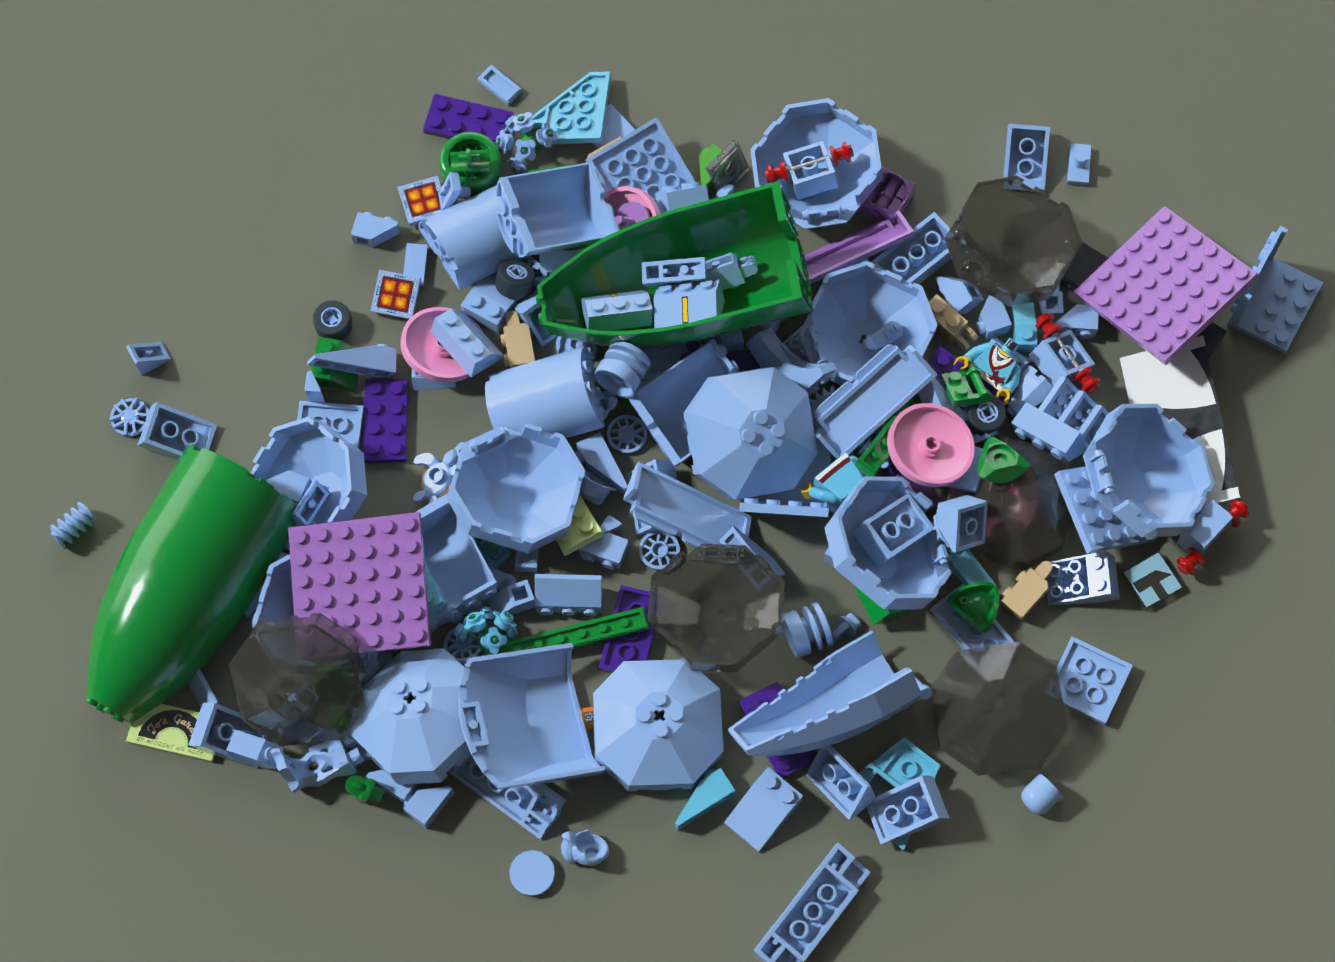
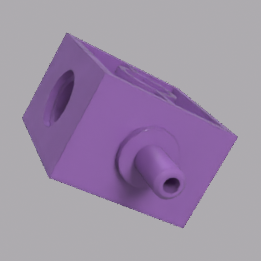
(888, 197)

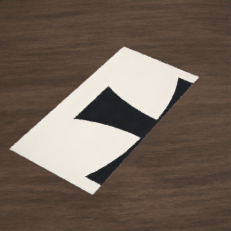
(1188, 395)

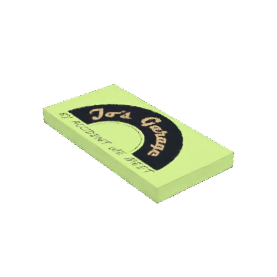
(167, 730)

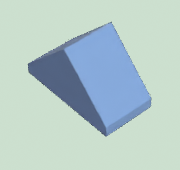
(148, 355)

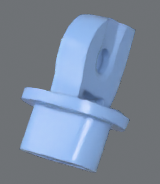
(847, 626)

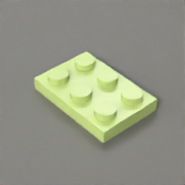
(581, 530)

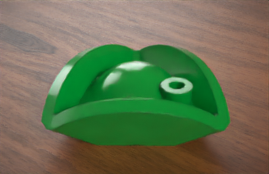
(1000, 462)
(976, 604)

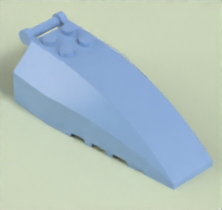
(833, 703)

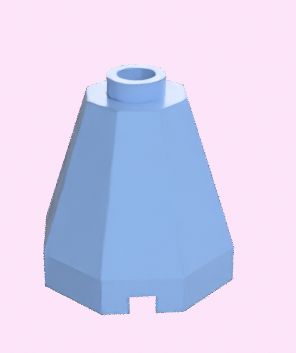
(1030, 389)

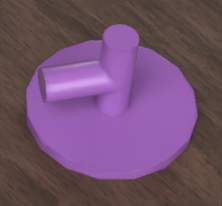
(630, 214)

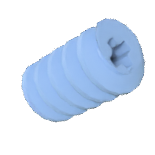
(72, 524)

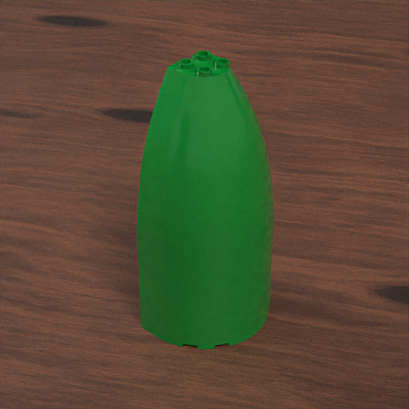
(740, 223)
(183, 582)

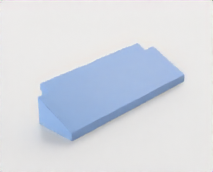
(874, 397)
(680, 508)

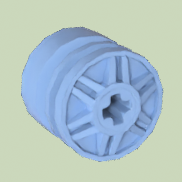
(622, 369)
(805, 630)

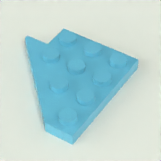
(579, 111)

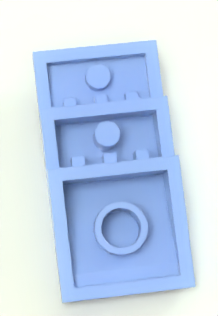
(1074, 409)

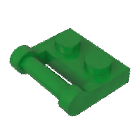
(960, 391)

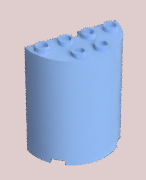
(553, 209)
(469, 238)
(549, 394)
(667, 396)
(454, 564)

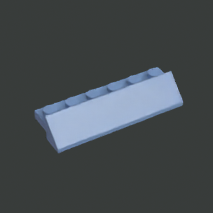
(530, 806)
(813, 908)

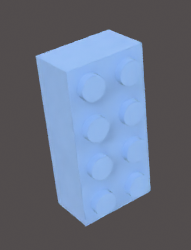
(919, 255)

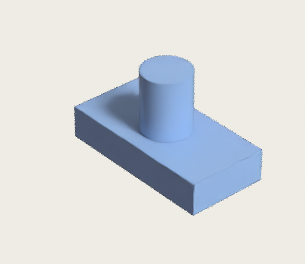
(1078, 164)
(452, 190)

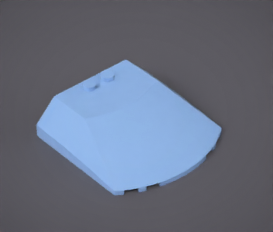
(525, 717)

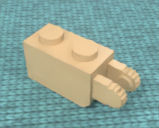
(951, 323)
(517, 340)
(1027, 591)

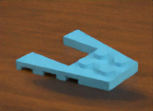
(898, 766)

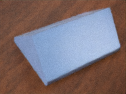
(840, 782)

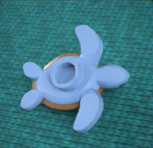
(437, 477)

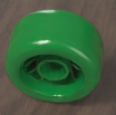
(475, 141)

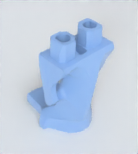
(331, 764)

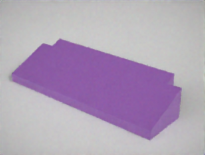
(857, 247)

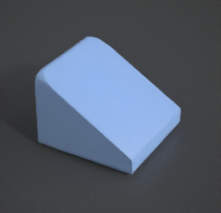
(611, 525)

